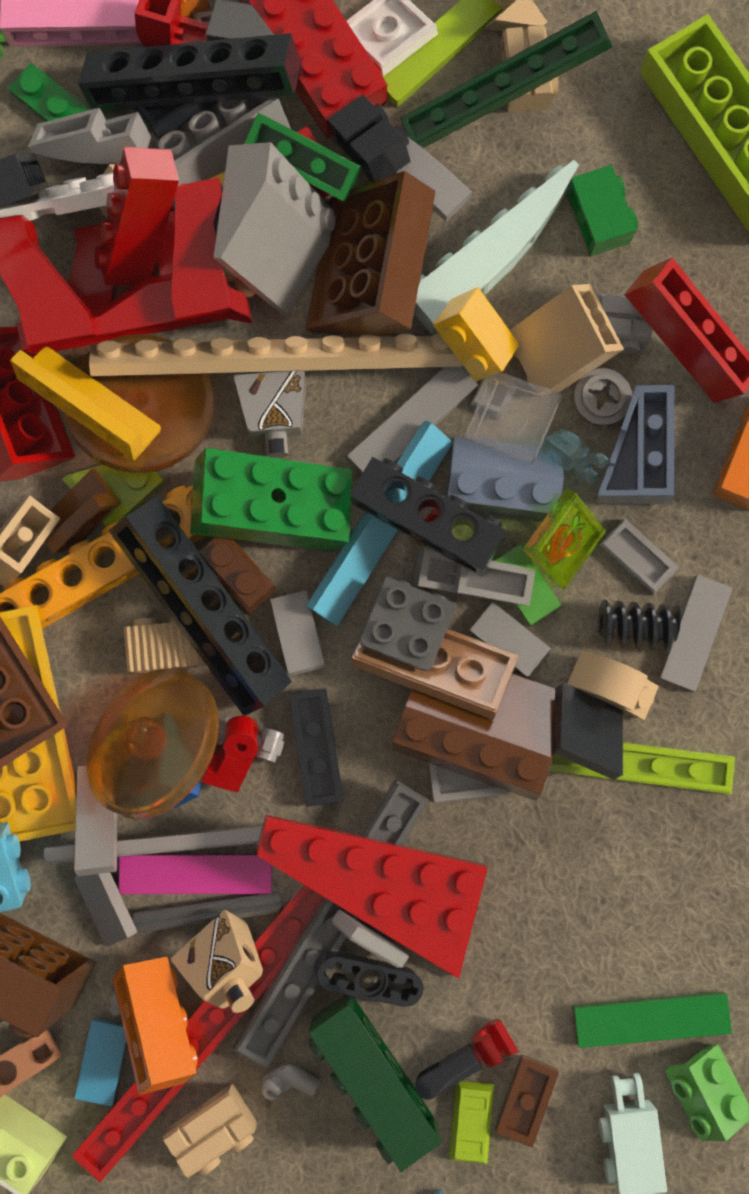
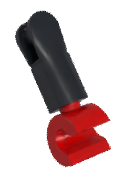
(490, 1044)

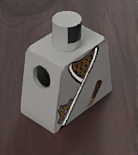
(273, 407)

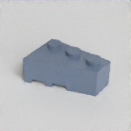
(644, 453)

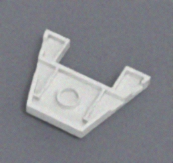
(65, 198)

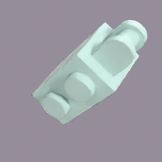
(632, 1140)

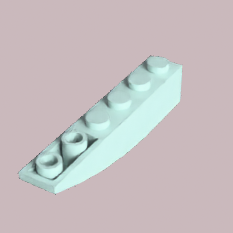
(495, 250)

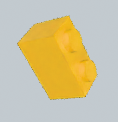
(476, 334)

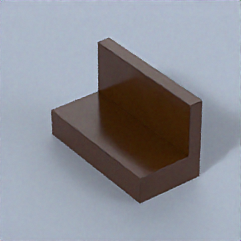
(82, 511)

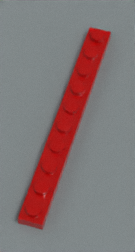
(204, 1031)

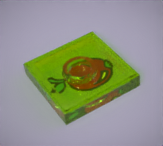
(564, 539)

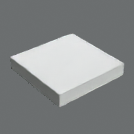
(391, 31)

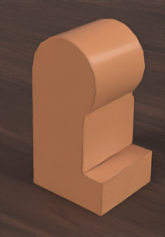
(26, 1060)

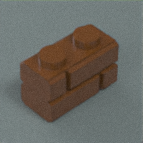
(238, 573)

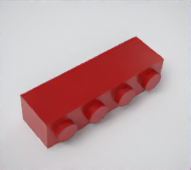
(136, 215)
(691, 330)

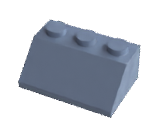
(502, 483)

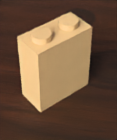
(565, 339)

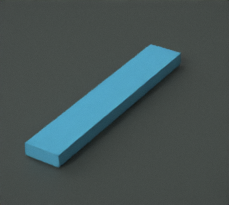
(372, 535)

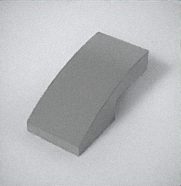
(297, 633)

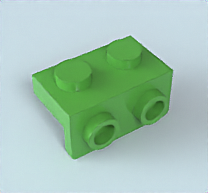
(709, 1094)

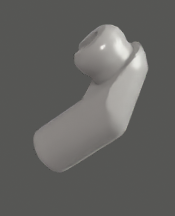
(288, 1077)

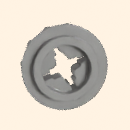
(618, 391)

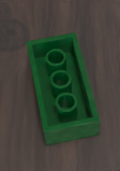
(374, 1081)

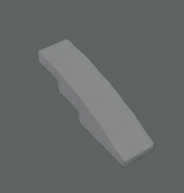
(450, 191)

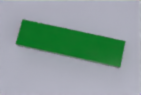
(652, 1019)

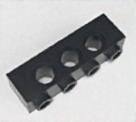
(384, 475)

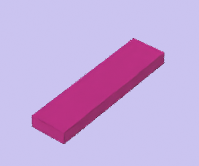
(194, 874)

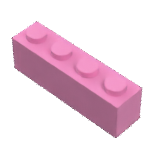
(69, 22)

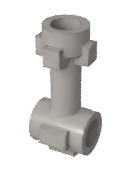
(269, 742)

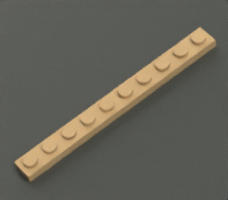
(266, 355)

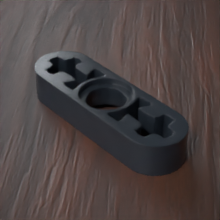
(380, 991)

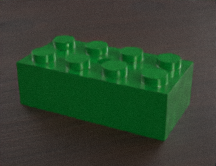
(270, 500)

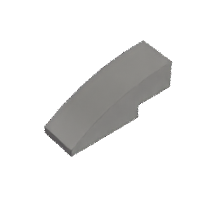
(89, 137)
(499, 583)

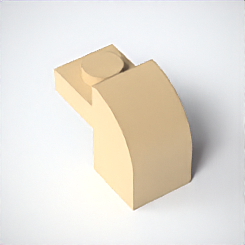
(614, 683)

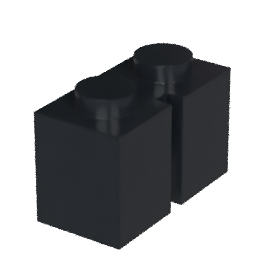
(370, 138)

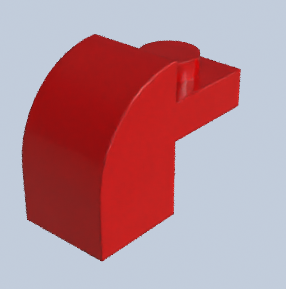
(162, 24)

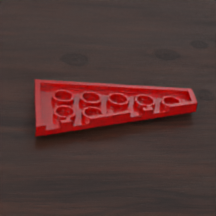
(398, 889)

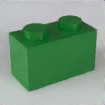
(602, 210)

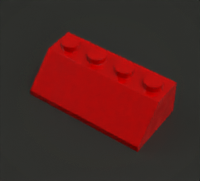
(29, 424)

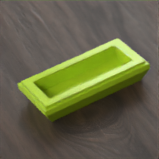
(471, 1122)

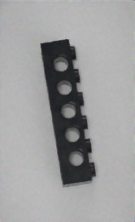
(191, 72)
(200, 606)

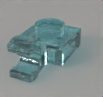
(569, 452)

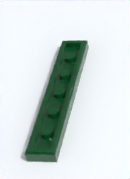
(507, 81)

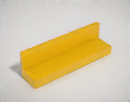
(86, 401)

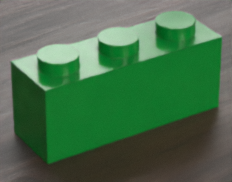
(312, 161)

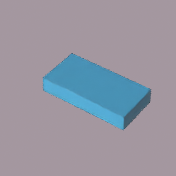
(102, 1062)

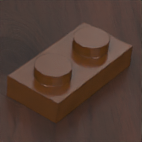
(526, 1100)

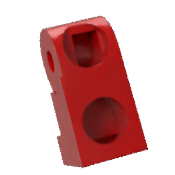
(235, 756)

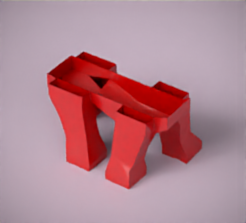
(86, 311)

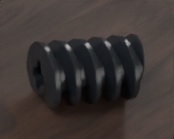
(639, 624)

